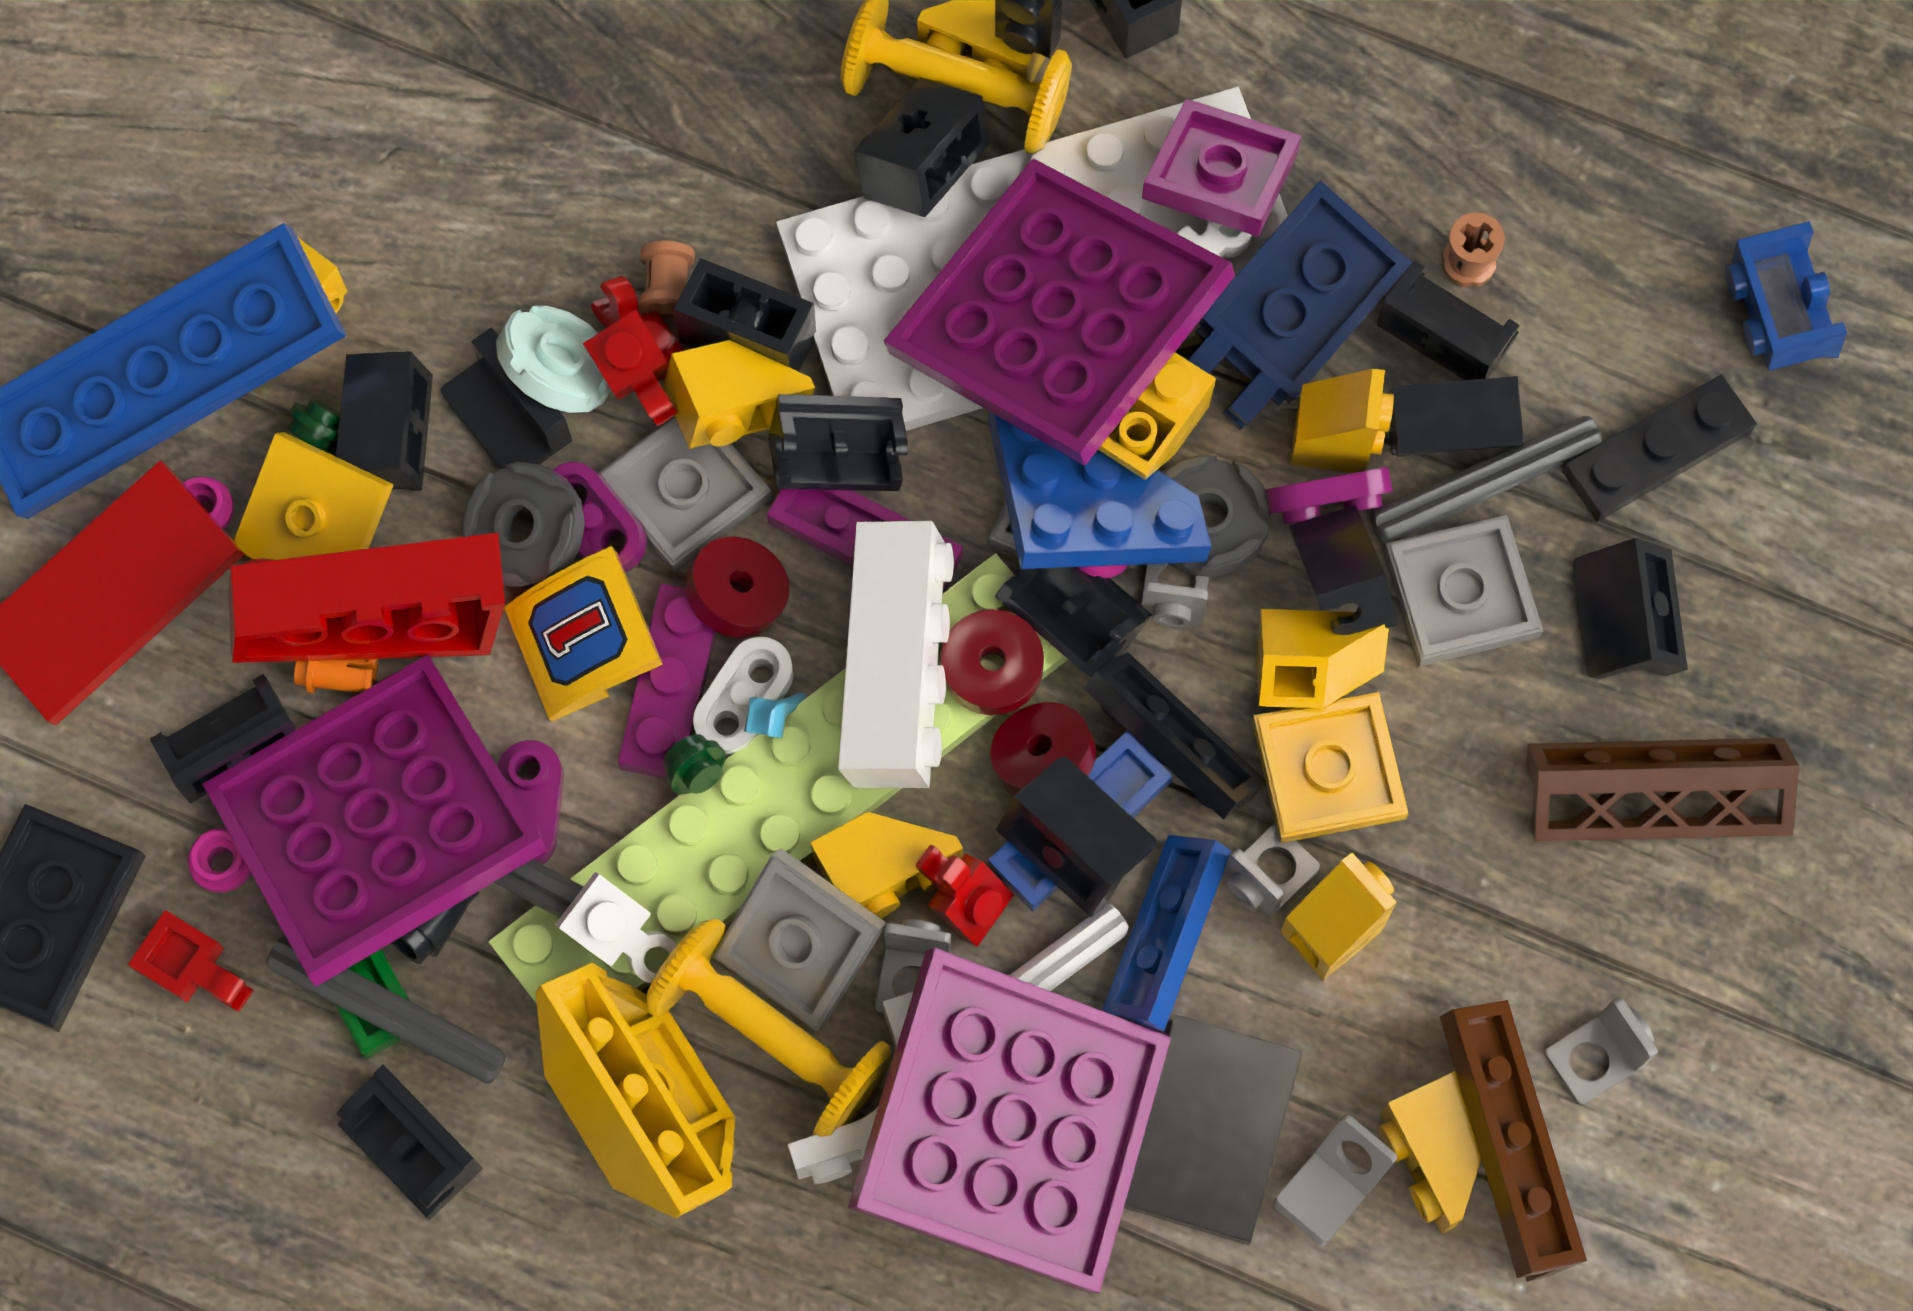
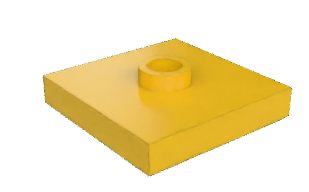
(310, 504)
(1329, 768)

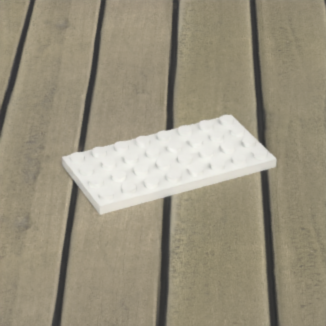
(873, 261)

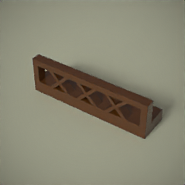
(1662, 767)
(1513, 1140)

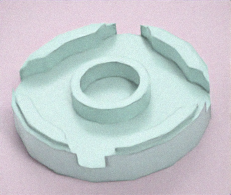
(548, 360)

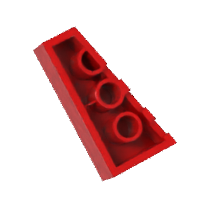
(369, 603)

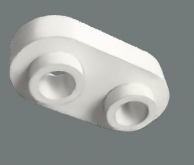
(733, 688)

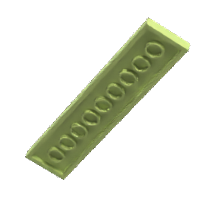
(776, 793)

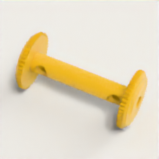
(871, 45)
(690, 970)

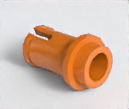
(336, 675)

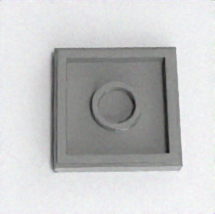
(685, 493)
(1463, 590)
(799, 939)

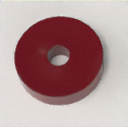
(721, 605)
(999, 634)
(1035, 729)

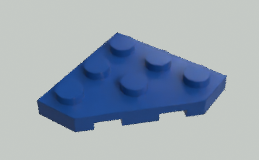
(1093, 511)

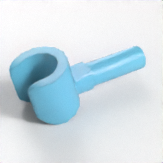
(769, 716)

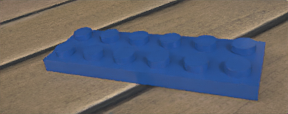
(161, 369)

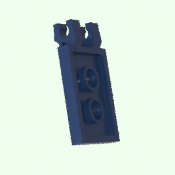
(1297, 301)

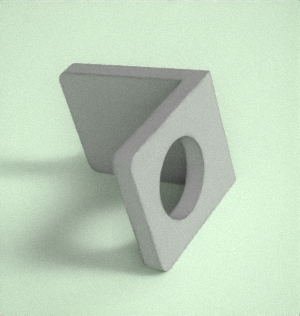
(1174, 604)
(1254, 886)
(906, 948)
(1623, 1039)
(1332, 1186)

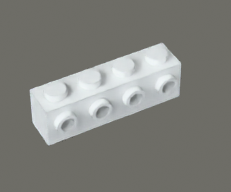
(894, 655)

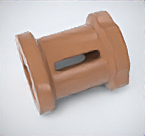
(1463, 238)
(664, 276)

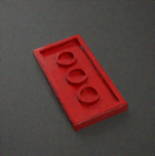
(111, 591)

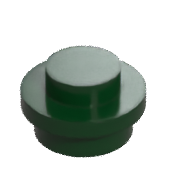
(315, 424)
(694, 764)

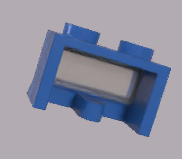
(1783, 298)

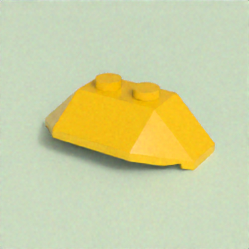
(635, 1092)

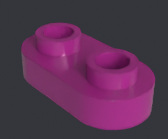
(1302, 500)
(605, 516)
(539, 796)

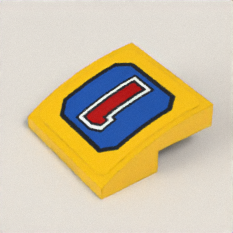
(582, 633)

